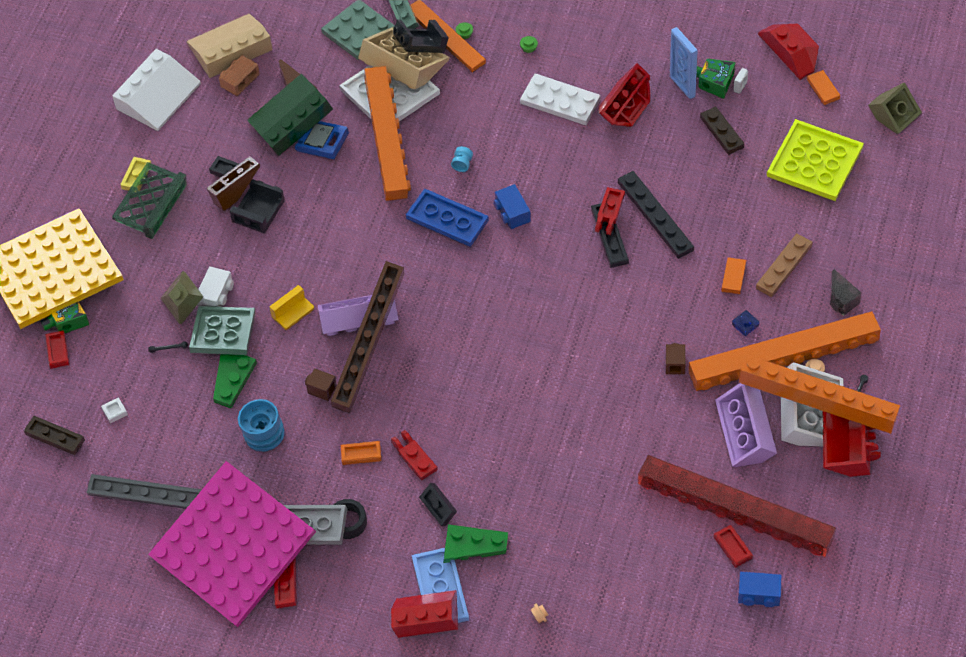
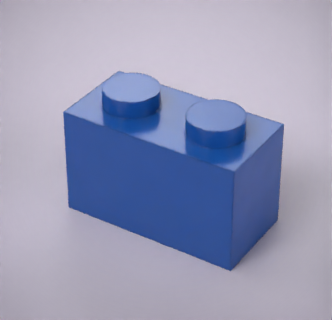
(512, 207)
(759, 589)

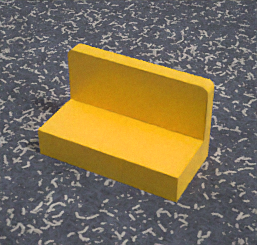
(291, 308)

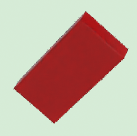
(57, 349)
(733, 546)

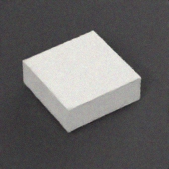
(741, 80)
(114, 410)

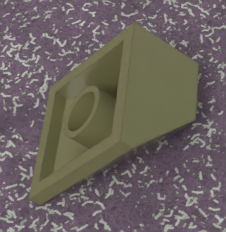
(895, 108)
(182, 297)

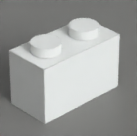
(215, 287)

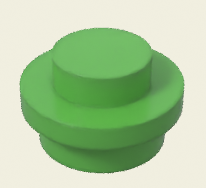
(464, 30)
(528, 44)

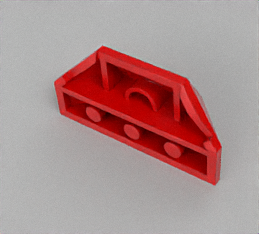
(792, 47)
(627, 98)

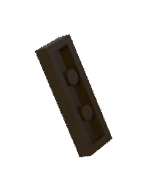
(722, 130)
(54, 435)

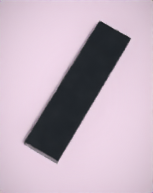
(612, 243)

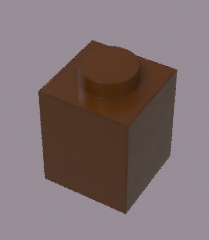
(675, 358)
(321, 384)

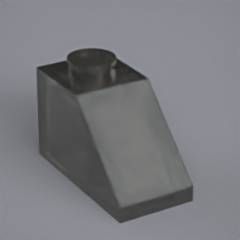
(843, 294)

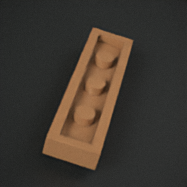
(784, 265)

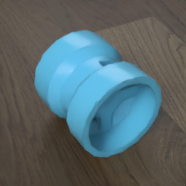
(461, 159)

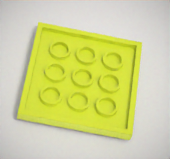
(815, 160)

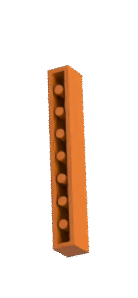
(386, 134)
(819, 394)

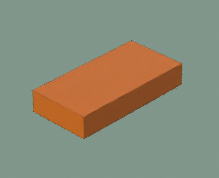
(823, 87)
(733, 275)
(361, 453)

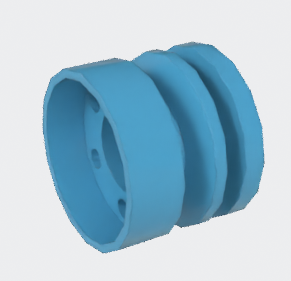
(261, 425)

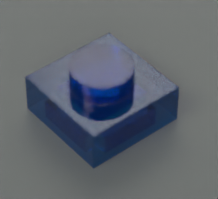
(745, 323)

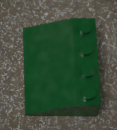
(290, 114)

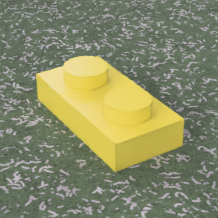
(135, 168)

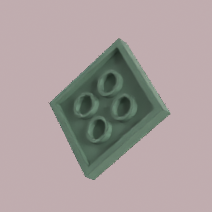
(354, 25)
(222, 330)

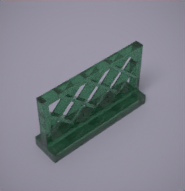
(164, 205)

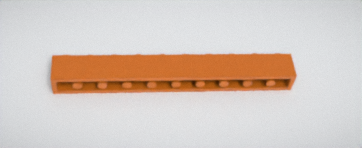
(785, 350)

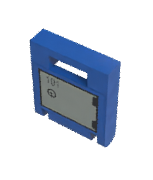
(317, 140)

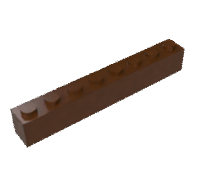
(367, 337)

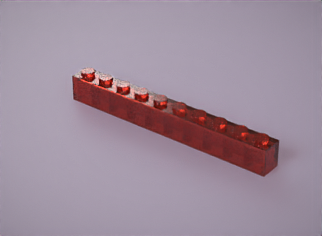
(736, 506)

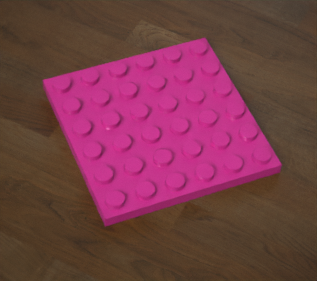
(232, 543)

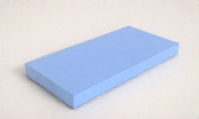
(683, 63)
(437, 577)

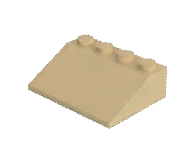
(228, 42)
(407, 67)

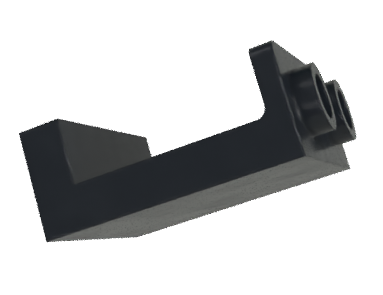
(421, 40)
(258, 206)

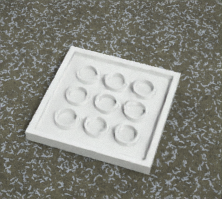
(406, 99)

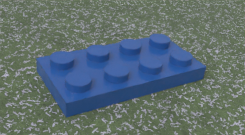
(447, 217)

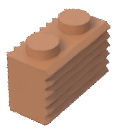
(239, 75)

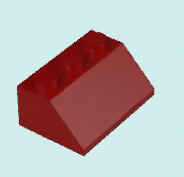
(425, 614)

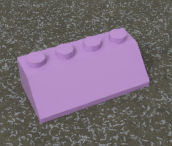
(348, 315)
(745, 426)

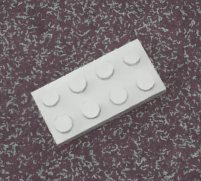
(560, 99)

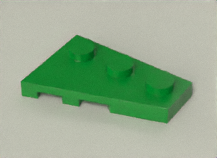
(232, 377)
(471, 542)

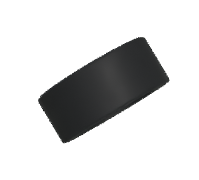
(359, 527)

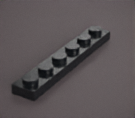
(655, 214)

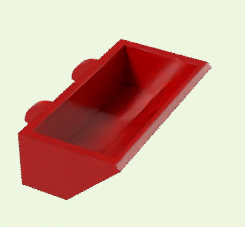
(848, 446)

